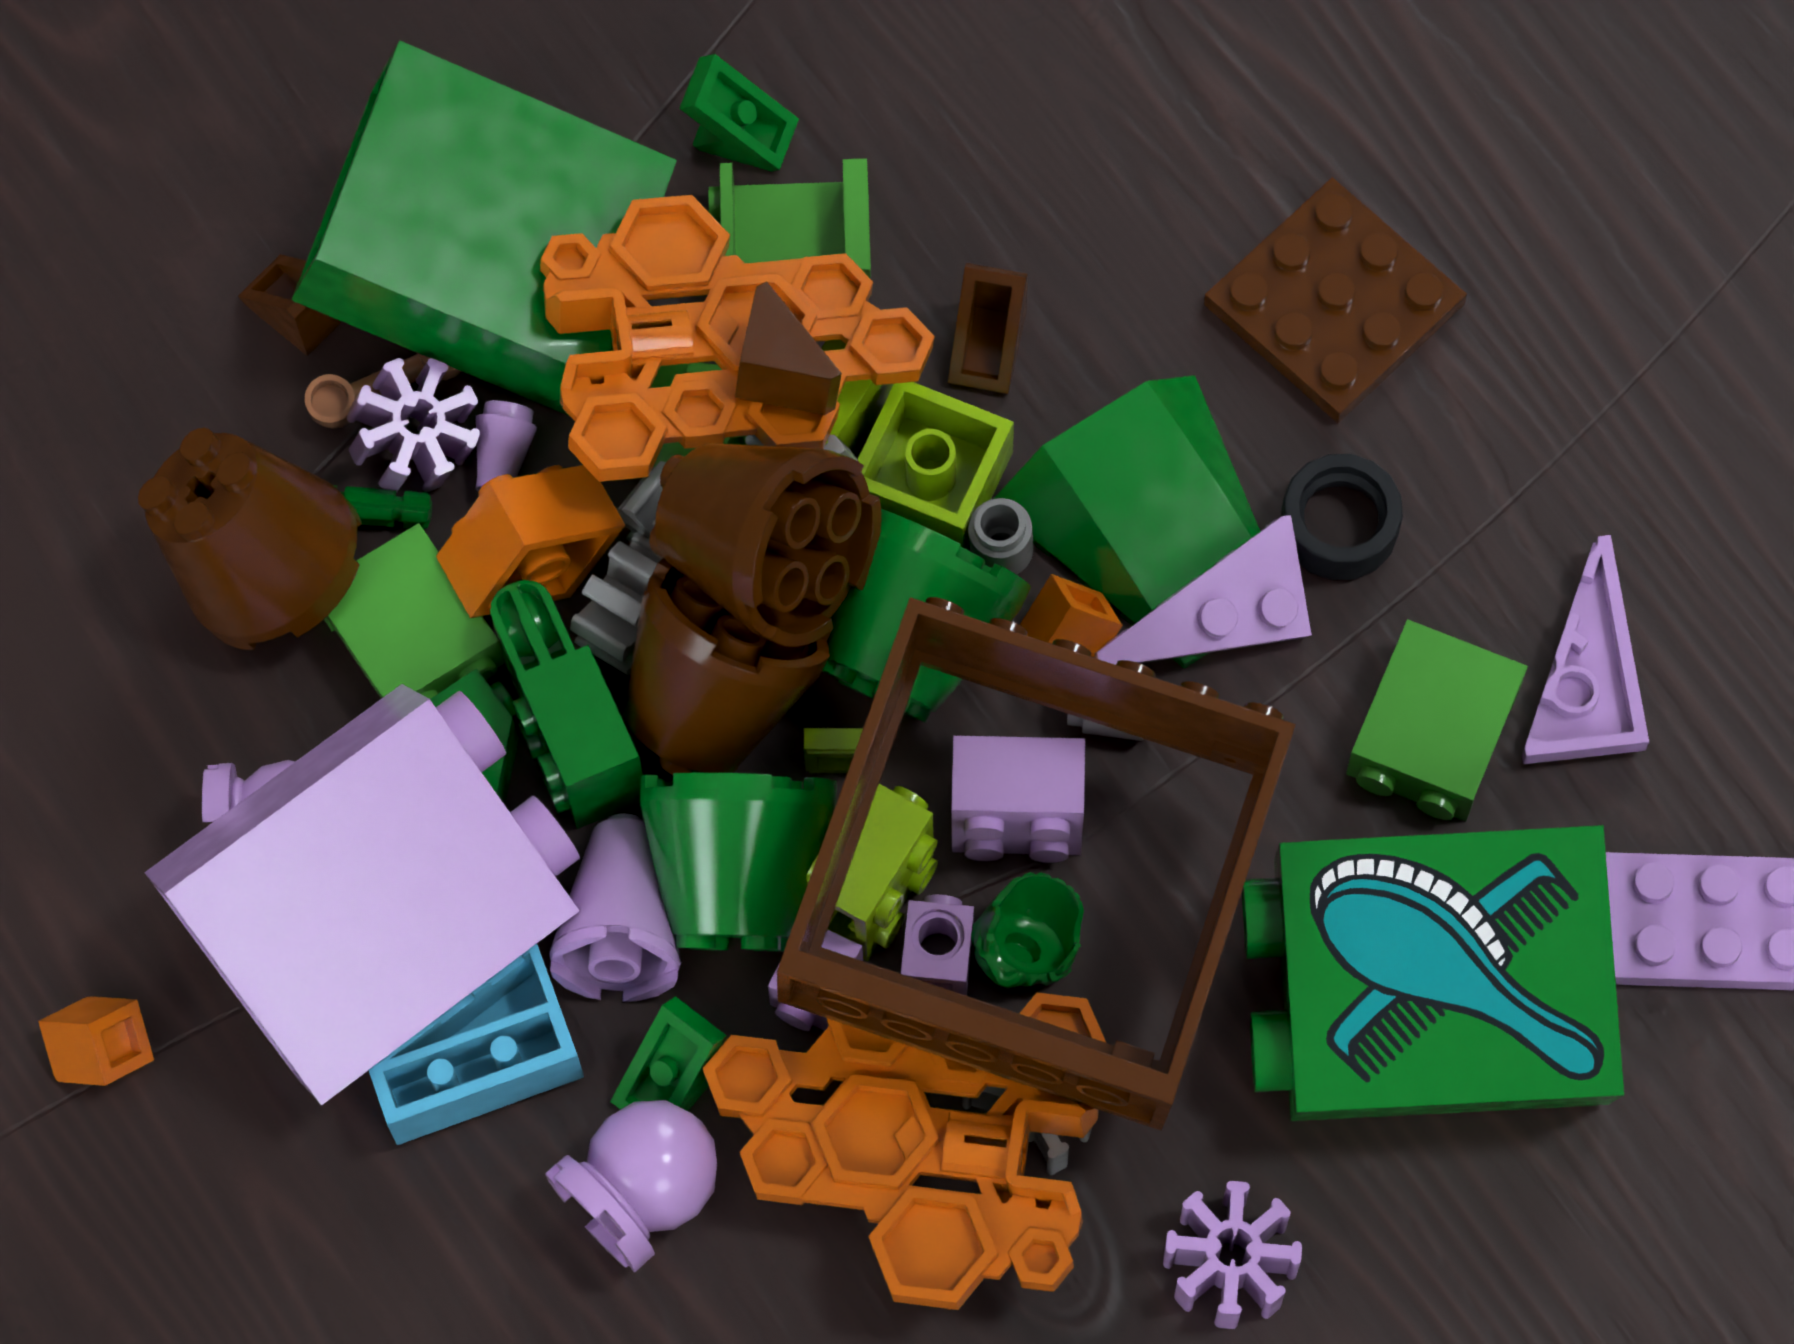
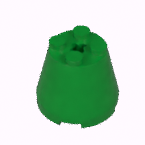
(915, 565)
(734, 853)

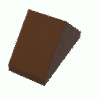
(271, 300)
(988, 328)
(783, 361)

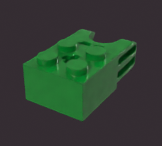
(565, 708)

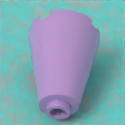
(621, 926)

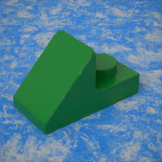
(736, 116)
(671, 1059)

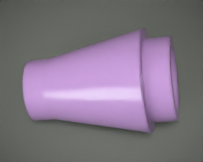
(503, 439)

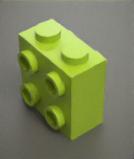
(886, 867)

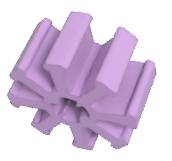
(389, 418)
(1206, 1250)

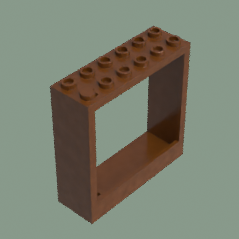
(973, 1032)

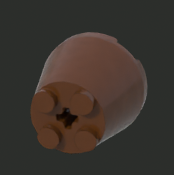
(769, 533)
(250, 537)
(705, 682)

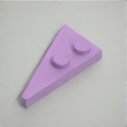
(1238, 603)
(1593, 686)

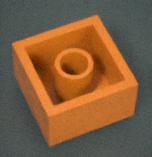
(530, 529)

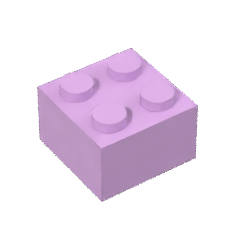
(1018, 797)

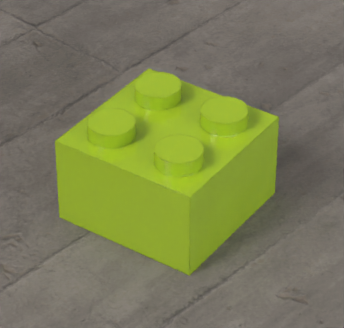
(935, 458)

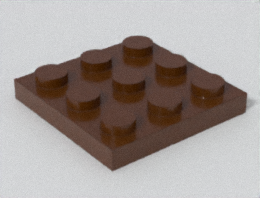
(1335, 299)

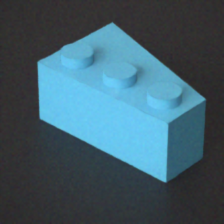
(479, 1054)

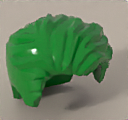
(1029, 932)

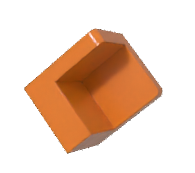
(1071, 614)
(96, 1040)

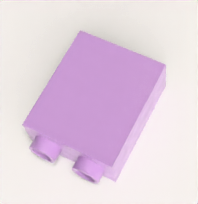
(370, 886)

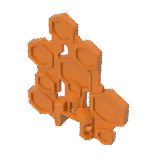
(679, 251)
(883, 1135)

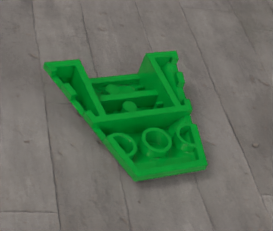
(1137, 497)

